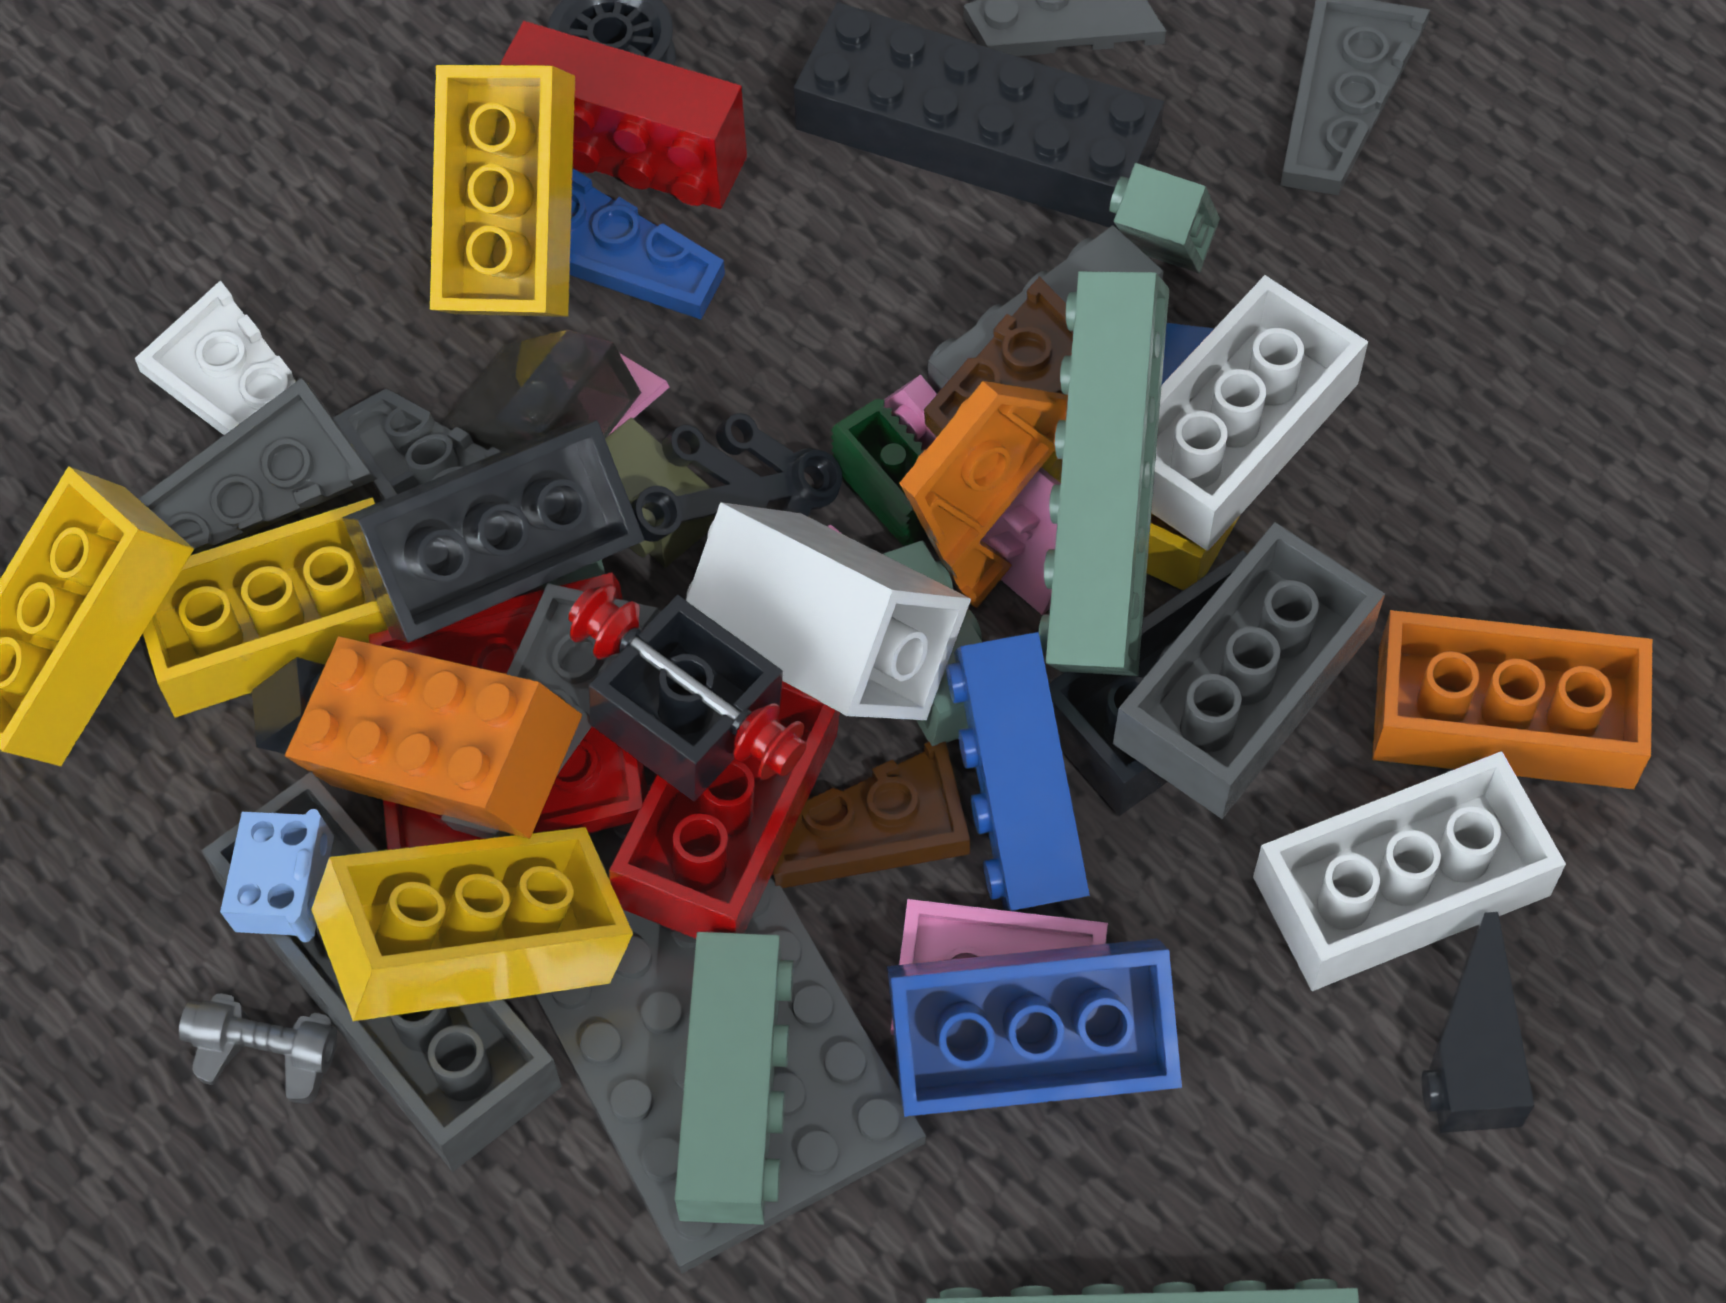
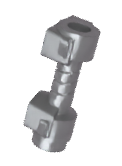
(223, 1029)

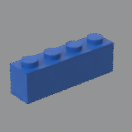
(1019, 772)

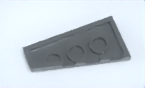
(1345, 81)
(260, 472)
(559, 665)

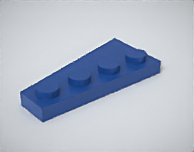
(636, 257)

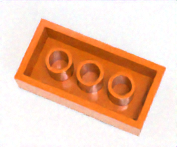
(1542, 695)
(435, 735)

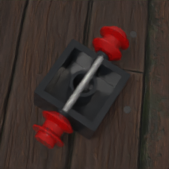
(683, 692)

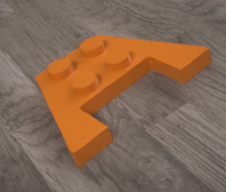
(977, 472)

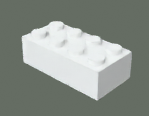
(1247, 407)
(1407, 870)

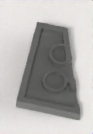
(1046, 25)

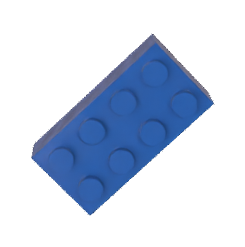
(1034, 1027)

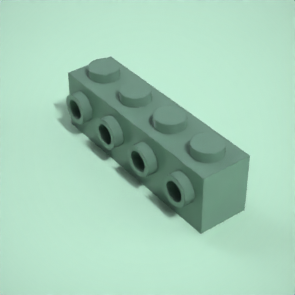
(730, 1079)

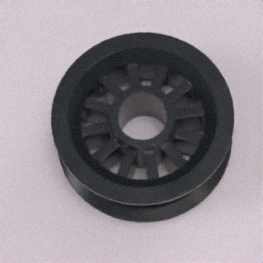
(628, 25)

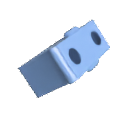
(276, 873)

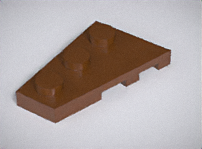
(1022, 353)
(886, 822)

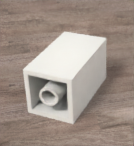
(828, 611)

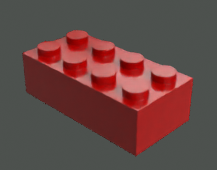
(644, 116)
(712, 857)

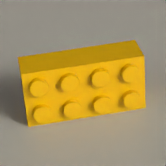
(502, 190)
(257, 607)
(77, 609)
(469, 922)

